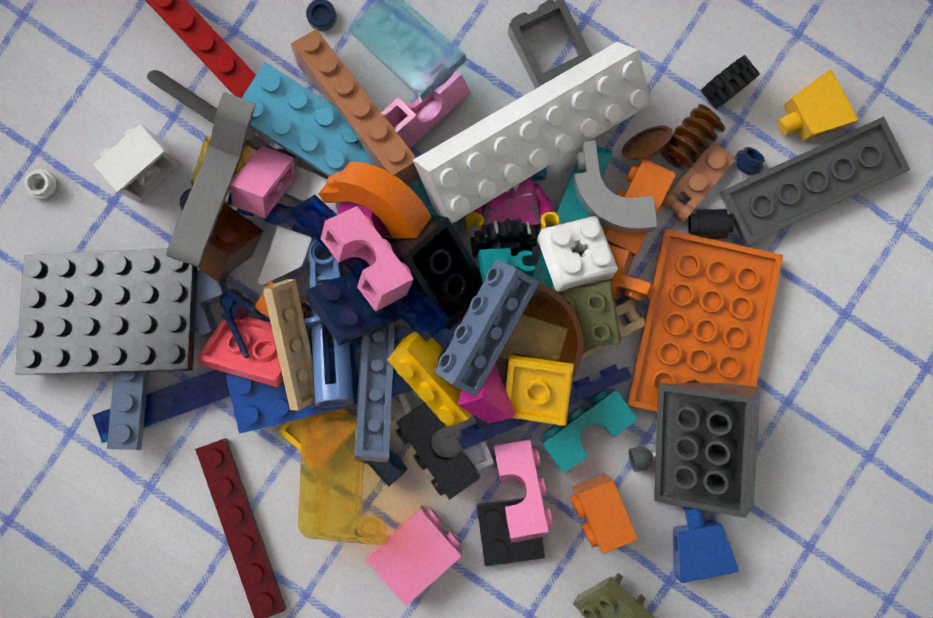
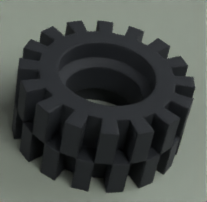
(730, 82)

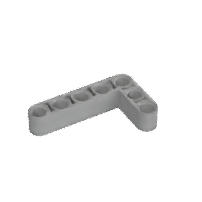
(213, 180)

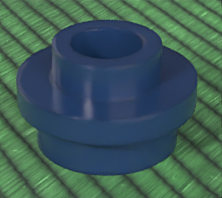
(749, 160)

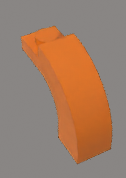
(382, 194)

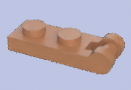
(698, 180)

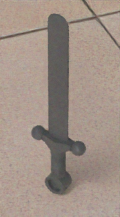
(198, 104)

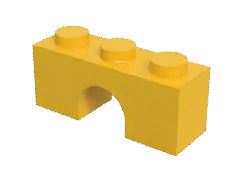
(416, 364)

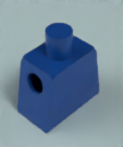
(701, 549)

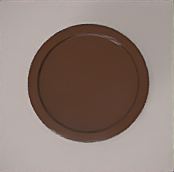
(647, 143)

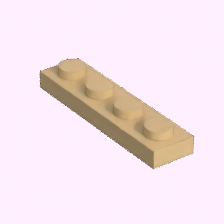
(291, 342)

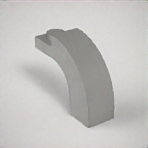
(613, 211)

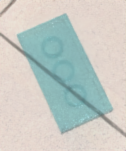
(408, 45)

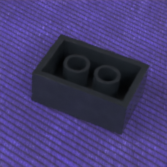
(441, 267)

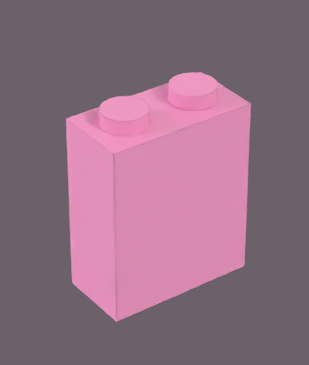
(415, 554)

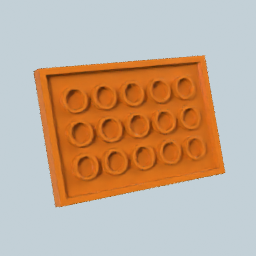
(704, 315)

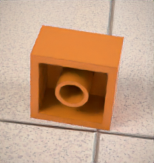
(604, 513)

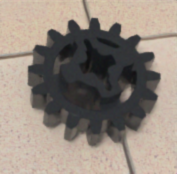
(507, 234)

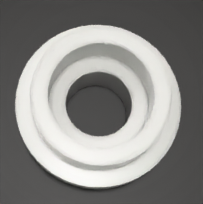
(32, 180)

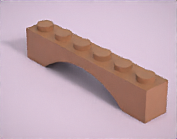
(370, 126)

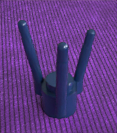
(237, 307)

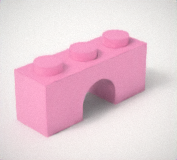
(421, 116)
(355, 236)
(518, 463)

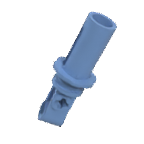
(327, 394)

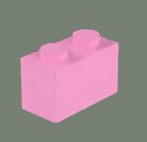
(262, 181)

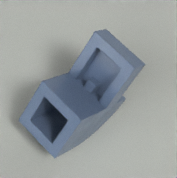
(207, 293)

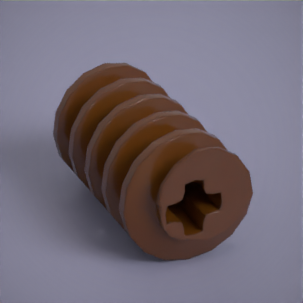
(691, 136)

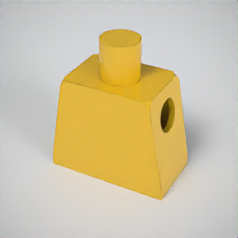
(817, 109)

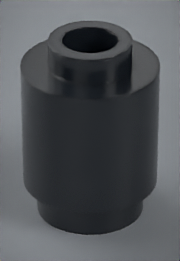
(711, 223)

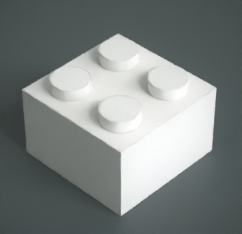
(137, 163)

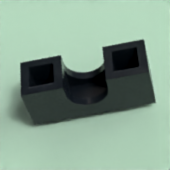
(449, 473)

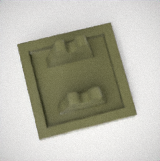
(596, 312)
(610, 601)

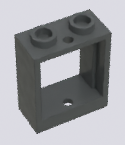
(525, 21)

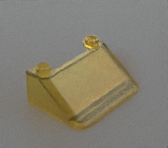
(334, 484)

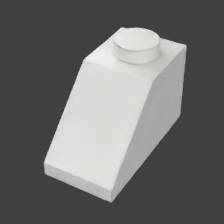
(286, 256)

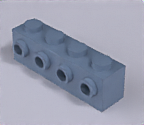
(486, 327)

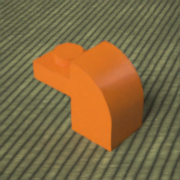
(632, 287)

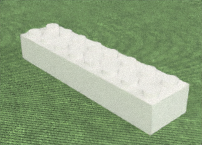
(533, 131)

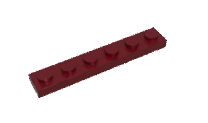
(241, 529)

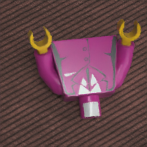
(522, 201)

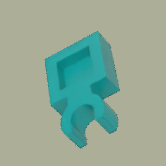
(488, 256)

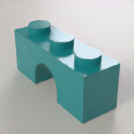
(564, 441)

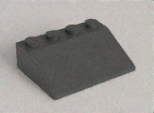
(707, 446)

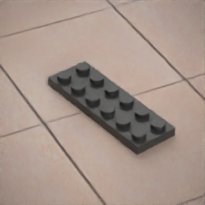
(814, 181)

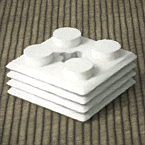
(568, 268)

